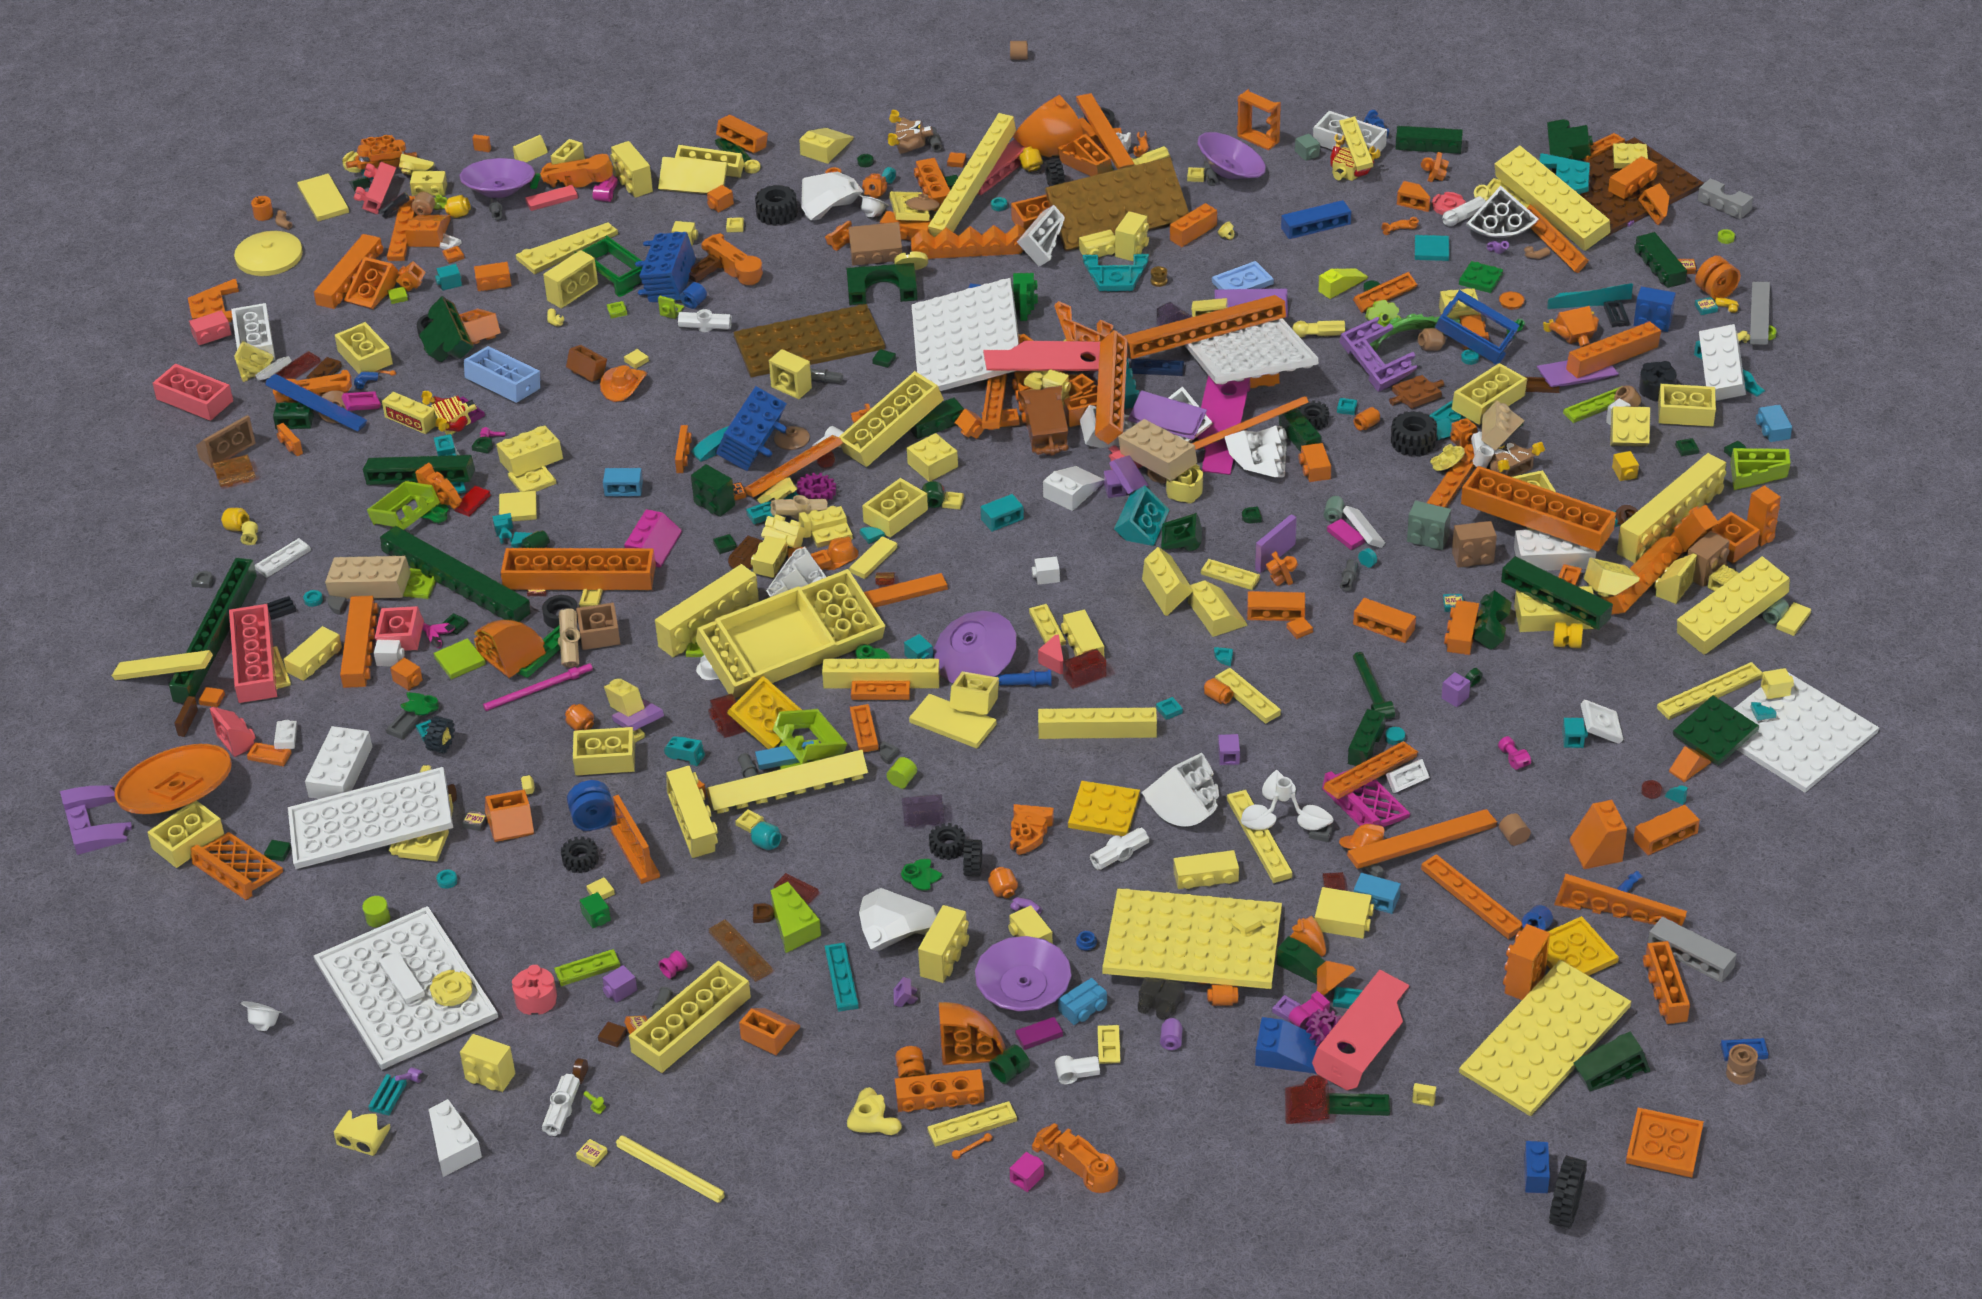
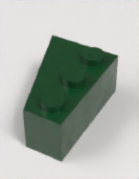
(1612, 1061)

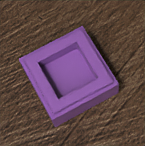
(1284, 1007)

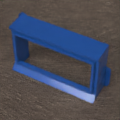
(1470, 338)

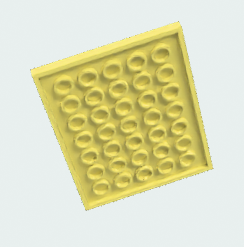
(1191, 939)

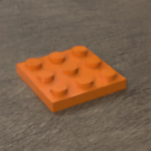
(1664, 1142)

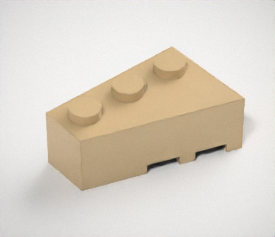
(1499, 424)

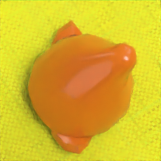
(1310, 933)

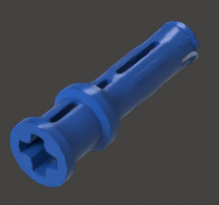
(1033, 678)

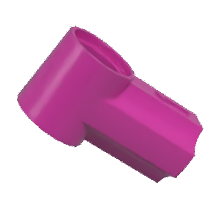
(605, 190)

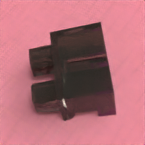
(1160, 996)

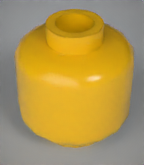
(1031, 159)
(457, 206)
(234, 518)

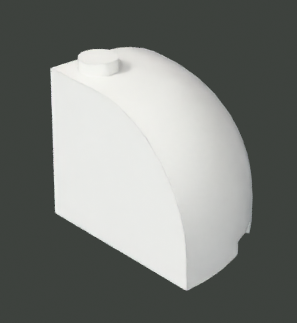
(1502, 216)
(1184, 792)

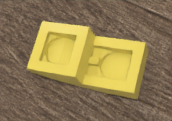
(1108, 1044)

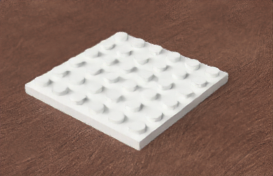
(1806, 736)

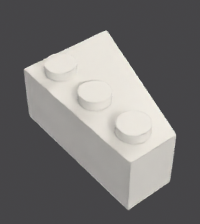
(1041, 235)
(453, 1138)

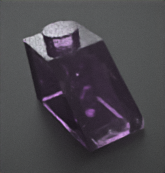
(1171, 313)

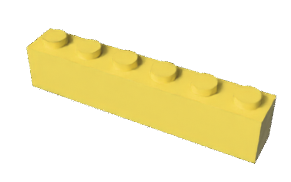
(920, 672)
(1097, 723)

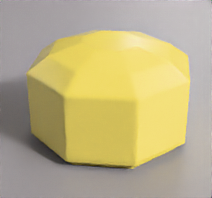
(528, 784)

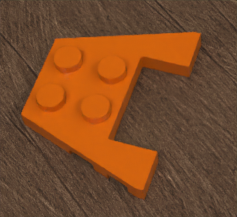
(211, 300)
(1076, 332)

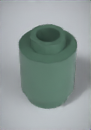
(1334, 509)
(1776, 611)

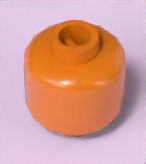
(579, 717)
(1003, 882)

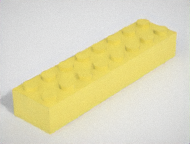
(1552, 198)
(1670, 506)

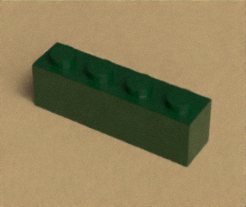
(1429, 139)
(1660, 260)

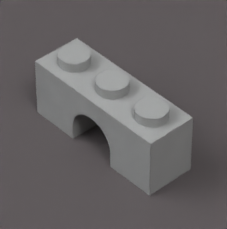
(1735, 205)

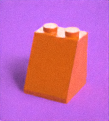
(1600, 836)

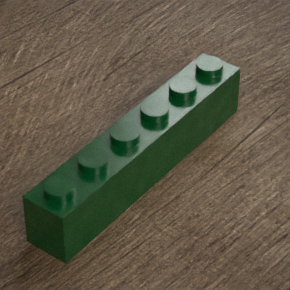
(401, 469)
(1557, 593)

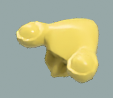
(868, 1115)

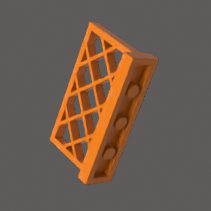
(633, 843)
(225, 873)

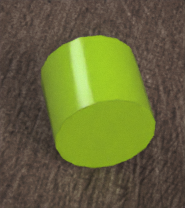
(901, 772)
(376, 911)

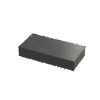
(403, 724)

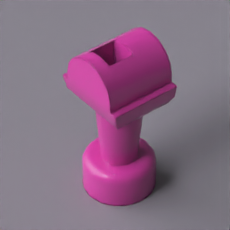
(1516, 758)

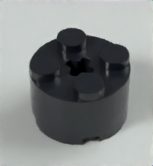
(1653, 375)

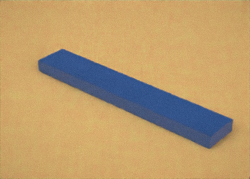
(316, 402)

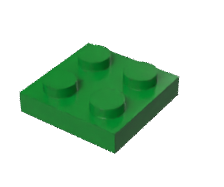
(1481, 277)

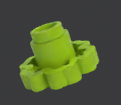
(1383, 310)

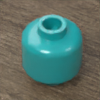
(765, 835)

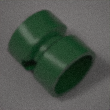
(1007, 1065)

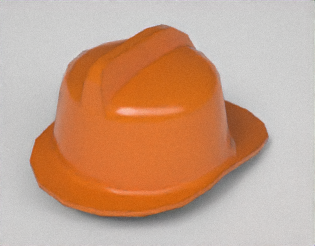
(841, 552)
(1363, 836)

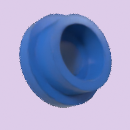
(1086, 940)

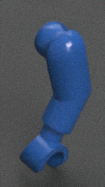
(1628, 883)

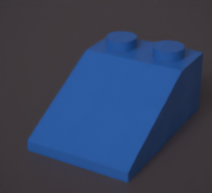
(1284, 1046)

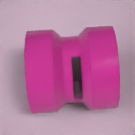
(673, 964)

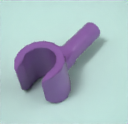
(412, 1075)

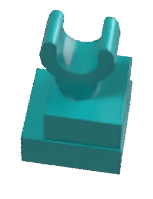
(502, 526)

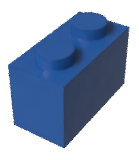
(1536, 1167)

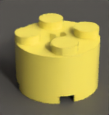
(1186, 486)

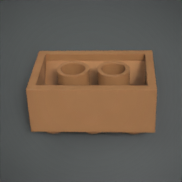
(875, 243)
(226, 442)

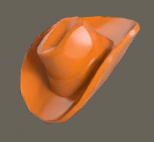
(620, 382)

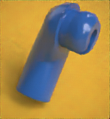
(363, 377)

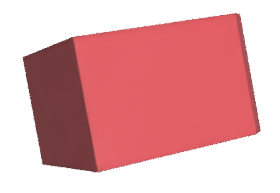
(1051, 655)

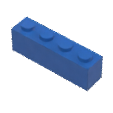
(1316, 219)

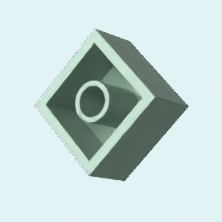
(1429, 525)

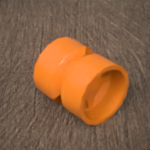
(910, 1062)

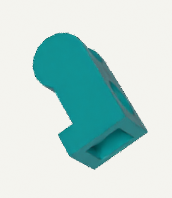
(685, 749)

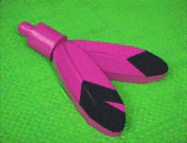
(433, 631)

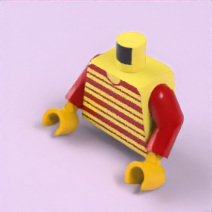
(1343, 164)
(450, 412)

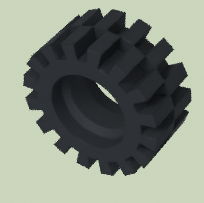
(1054, 172)
(1320, 413)
(944, 833)
(579, 846)
(972, 857)

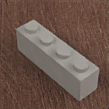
(1694, 949)

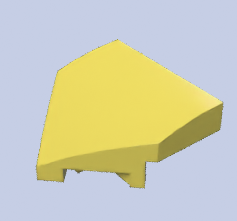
(251, 360)
(778, 491)

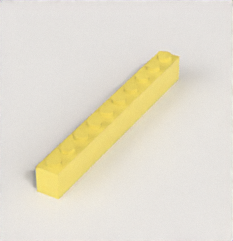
(973, 175)

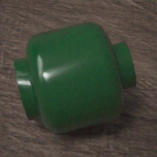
(935, 493)

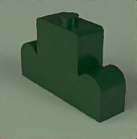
(1568, 142)
(446, 332)

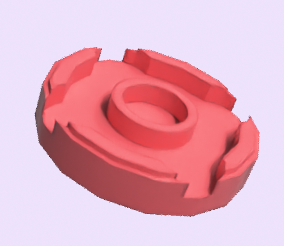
(1446, 202)

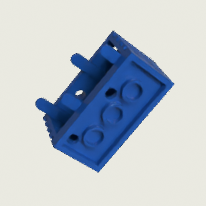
(666, 266)
(752, 429)

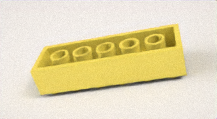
(890, 418)
(725, 595)
(1733, 605)
(689, 1016)

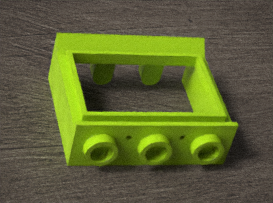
(385, 509)
(831, 742)

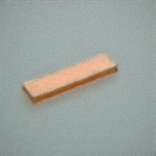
(740, 950)

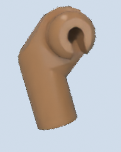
(281, 220)
(1529, 253)

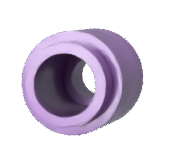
(1171, 1034)

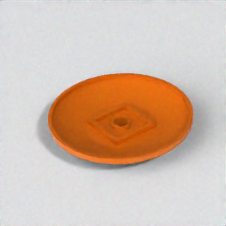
(173, 778)

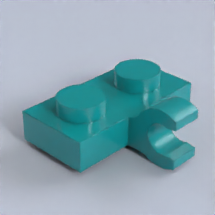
(759, 512)

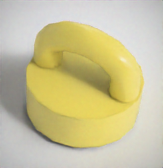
(1225, 229)

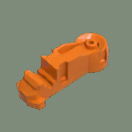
(578, 172)
(735, 262)
(319, 385)
(1078, 1155)

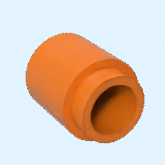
(1367, 419)
(1218, 691)
(1222, 995)

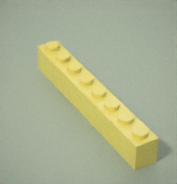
(787, 780)

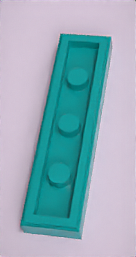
(841, 977)

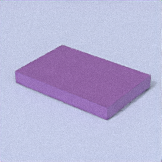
(1278, 539)

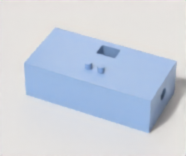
(502, 374)

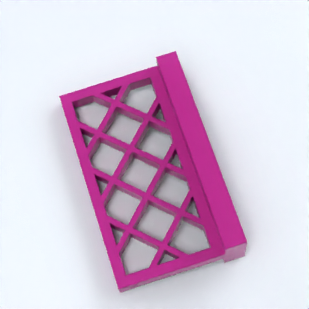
(1360, 813)

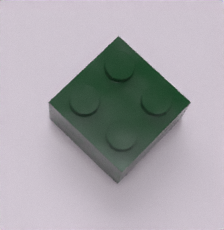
(713, 490)

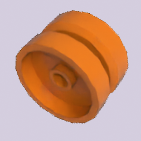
(1717, 277)

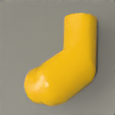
(1731, 304)

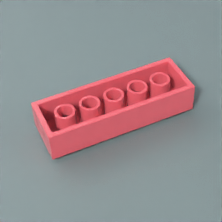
(253, 653)

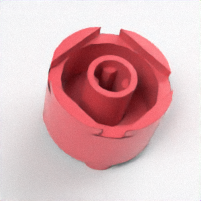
(534, 990)

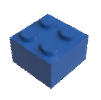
(1654, 307)

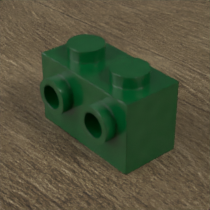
(293, 415)

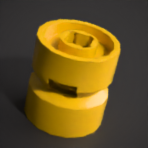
(1567, 635)

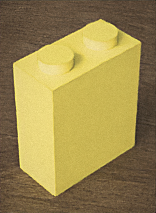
(1344, 912)

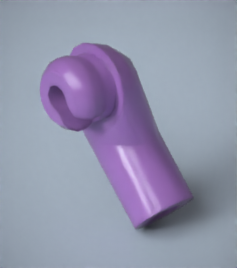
(1497, 247)
(1018, 903)

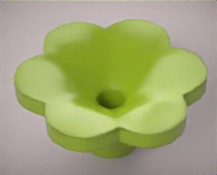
(440, 202)

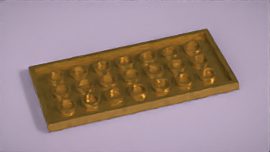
(1106, 198)
(812, 337)

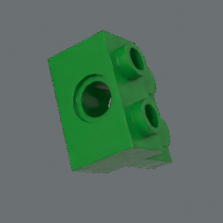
(1024, 293)

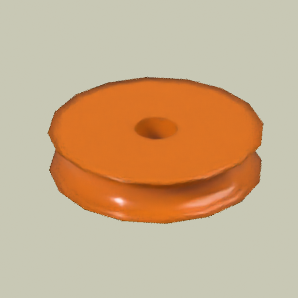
(1511, 300)

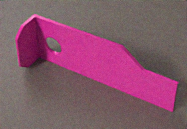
(1224, 413)

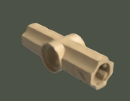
(797, 505)
(568, 628)

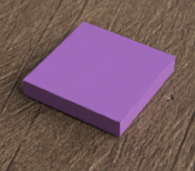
(1128, 474)
(640, 718)

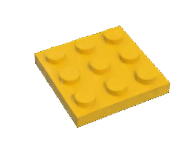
(759, 710)
(1104, 808)
(1579, 947)

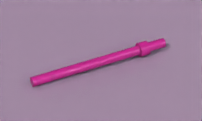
(572, 673)

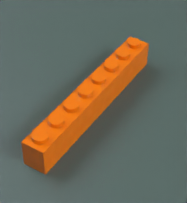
(1111, 387)

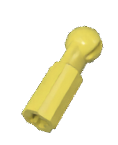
(1152, 155)
(1321, 328)

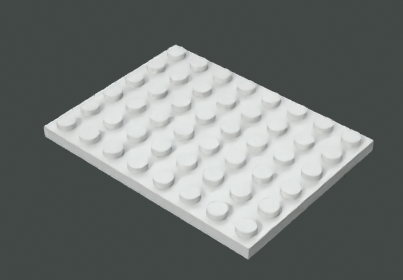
(957, 329)
(1252, 352)
(376, 1009)

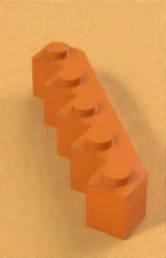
(968, 243)

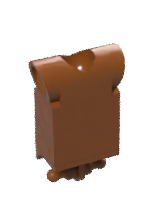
(1045, 419)

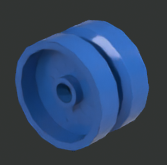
(591, 805)

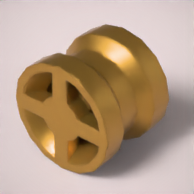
(1159, 276)

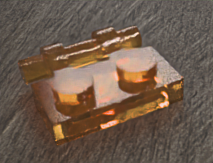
(232, 467)

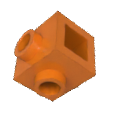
(879, 183)
(410, 276)
(1462, 432)

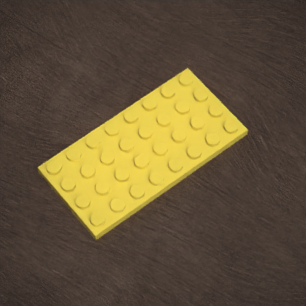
(1544, 1037)

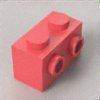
(210, 328)

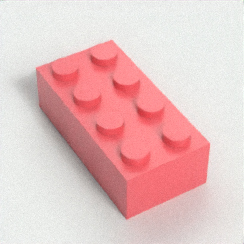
(193, 392)

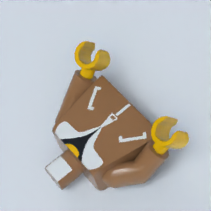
(908, 133)
(1514, 460)

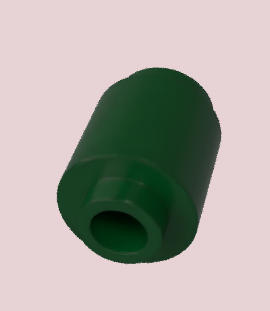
(536, 540)

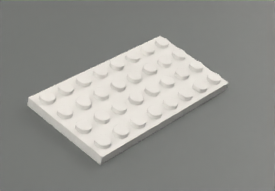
(369, 817)

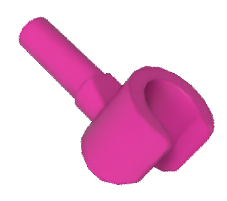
(486, 432)

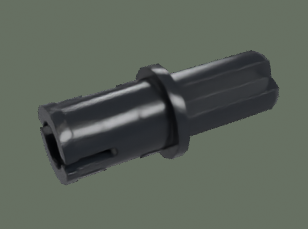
(394, 204)

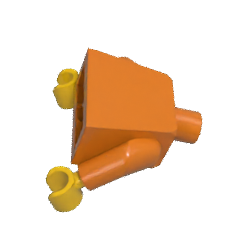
(1574, 325)

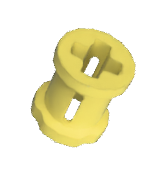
(249, 533)

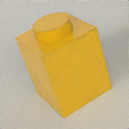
(1625, 466)

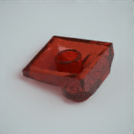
(1307, 1101)

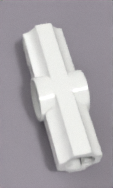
(704, 320)
(1119, 848)
(560, 1104)

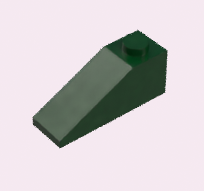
(1299, 959)

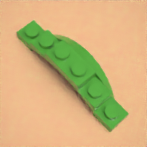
(1409, 323)

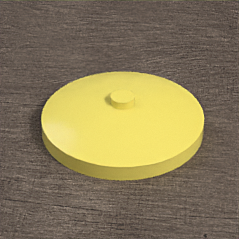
(268, 253)

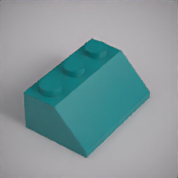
(1142, 517)

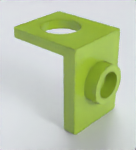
(668, 307)

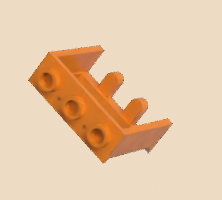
(1244, 127)

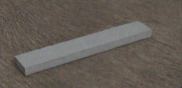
(1760, 313)

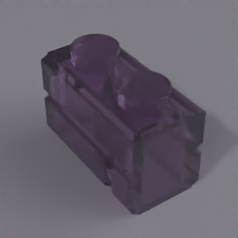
(923, 810)

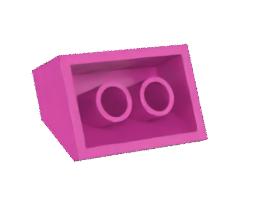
(655, 532)

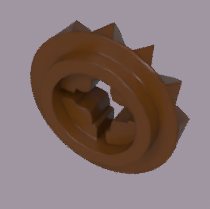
(1623, 512)

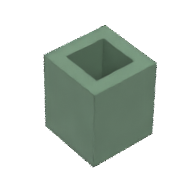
(1307, 147)

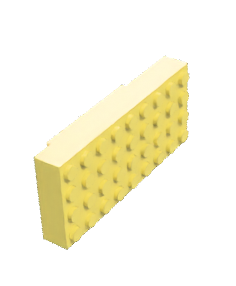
(789, 632)

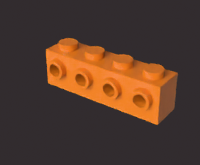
(1666, 982)

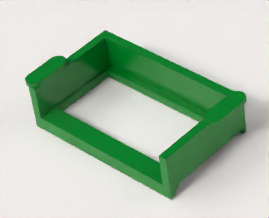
(625, 282)

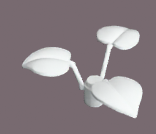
(1282, 788)

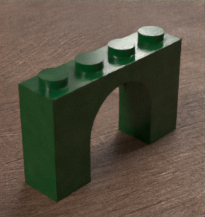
(898, 274)

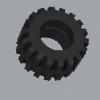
(776, 205)
(1413, 433)

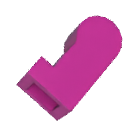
(1300, 1014)

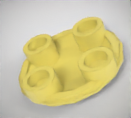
(1447, 458)

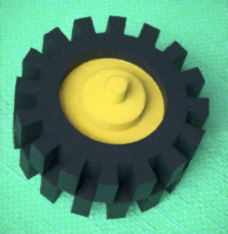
(439, 734)

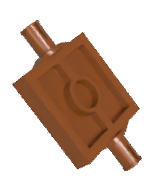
(1416, 391)

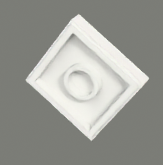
(1601, 721)

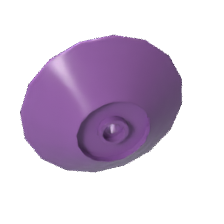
(1230, 156)
(497, 176)
(987, 652)
(1023, 973)

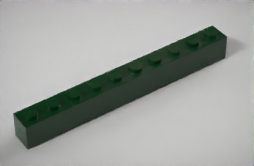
(456, 575)
(215, 626)

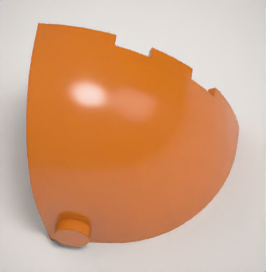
(1049, 127)
(508, 645)
(967, 1035)

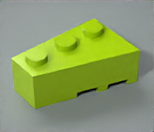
(1758, 466)
(794, 917)

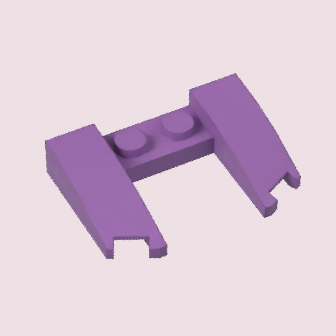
(1380, 375)
(88, 837)

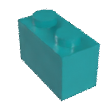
(1002, 512)

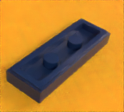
(1157, 367)

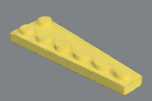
(552, 253)

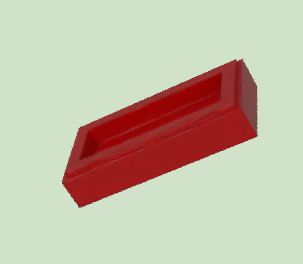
(472, 501)

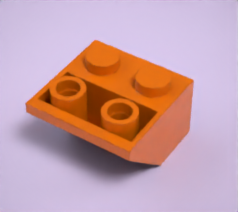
(509, 815)
(767, 1029)

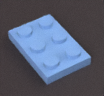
(1244, 277)

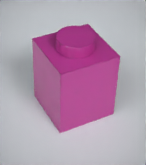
(1026, 1171)

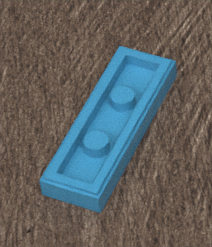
(777, 757)

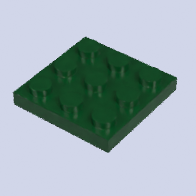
(1715, 730)

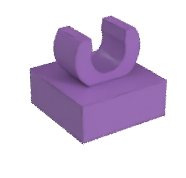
(904, 993)

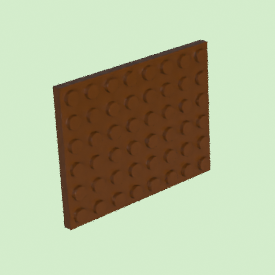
(1621, 211)

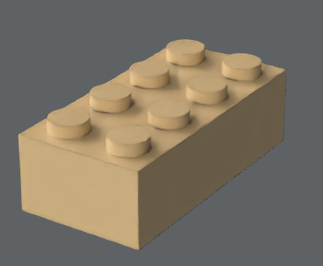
(1157, 449)
(368, 576)

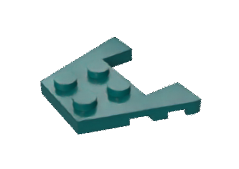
(1571, 171)
(1115, 276)

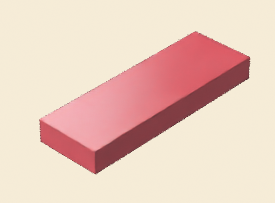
(551, 197)

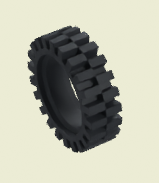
(1568, 1192)

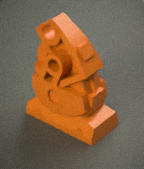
(444, 489)
(1030, 825)

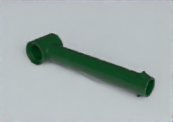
(1371, 685)

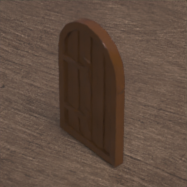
(744, 553)

